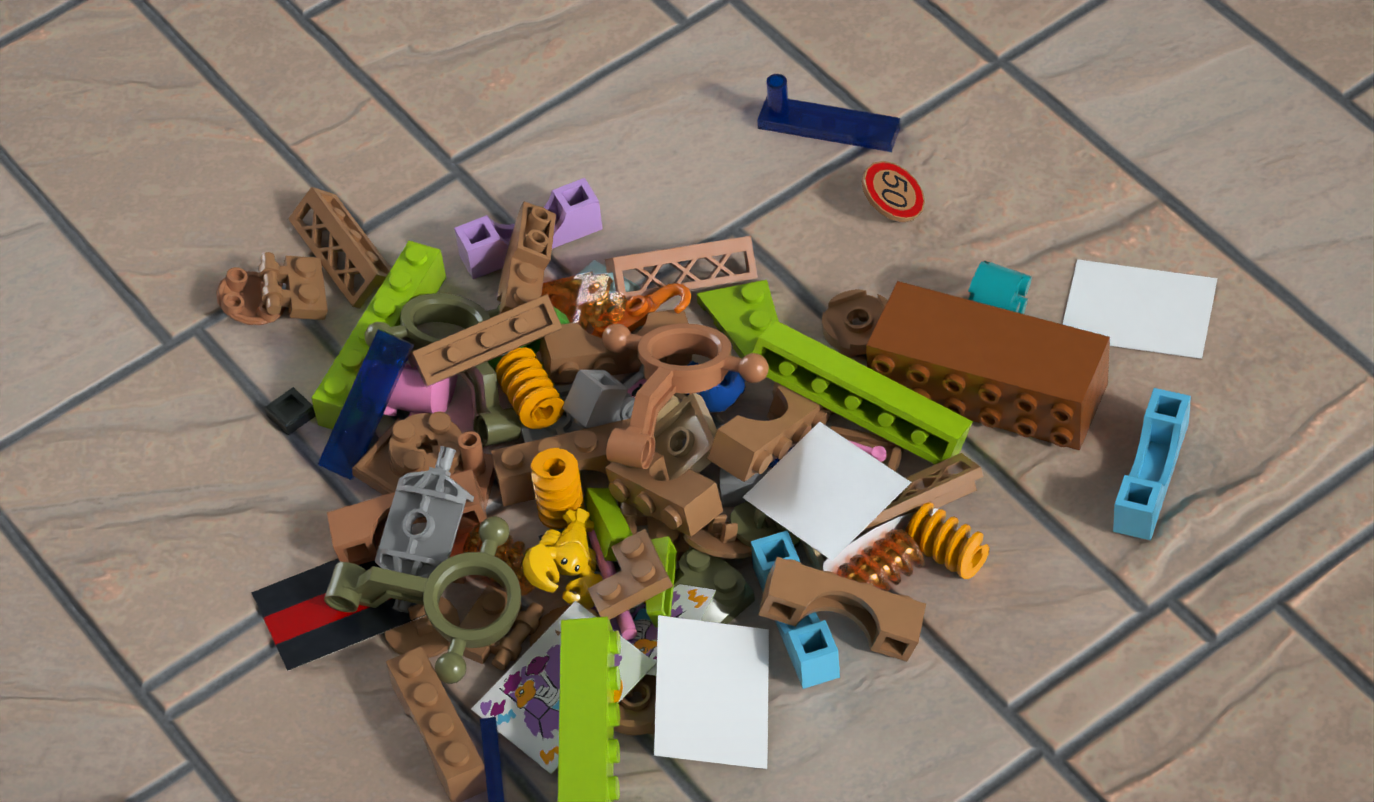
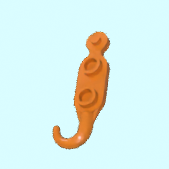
(639, 306)

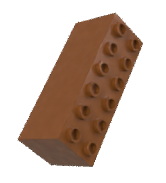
(992, 363)

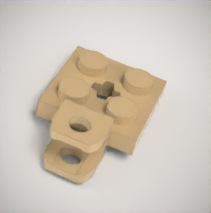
(681, 419)

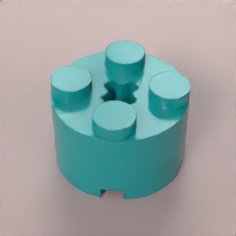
(1000, 287)

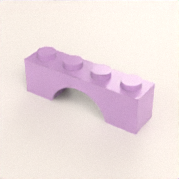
(485, 243)

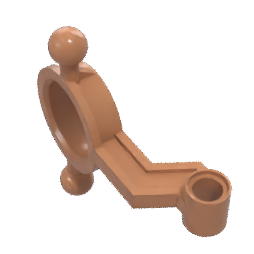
(636, 443)

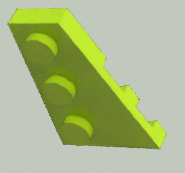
(740, 312)

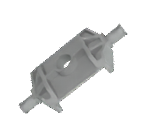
(422, 495)

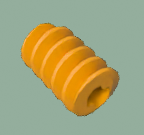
(529, 389)
(556, 486)
(946, 542)

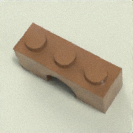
(680, 503)

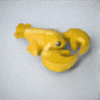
(567, 555)

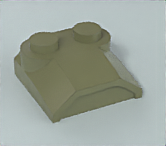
(714, 573)

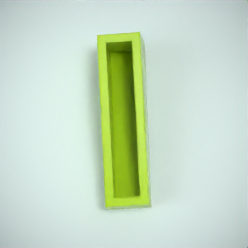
(608, 520)
(662, 602)

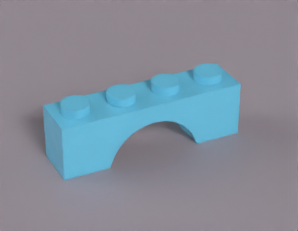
(1158, 450)
(810, 642)

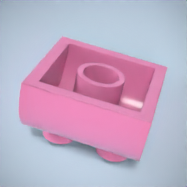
(415, 398)

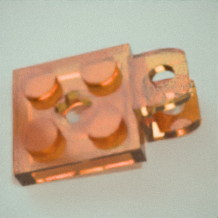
(584, 300)

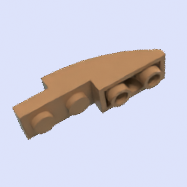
(526, 257)

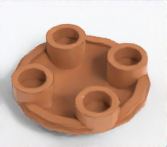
(242, 299)

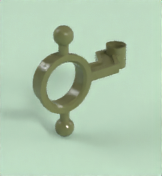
(490, 419)
(356, 586)

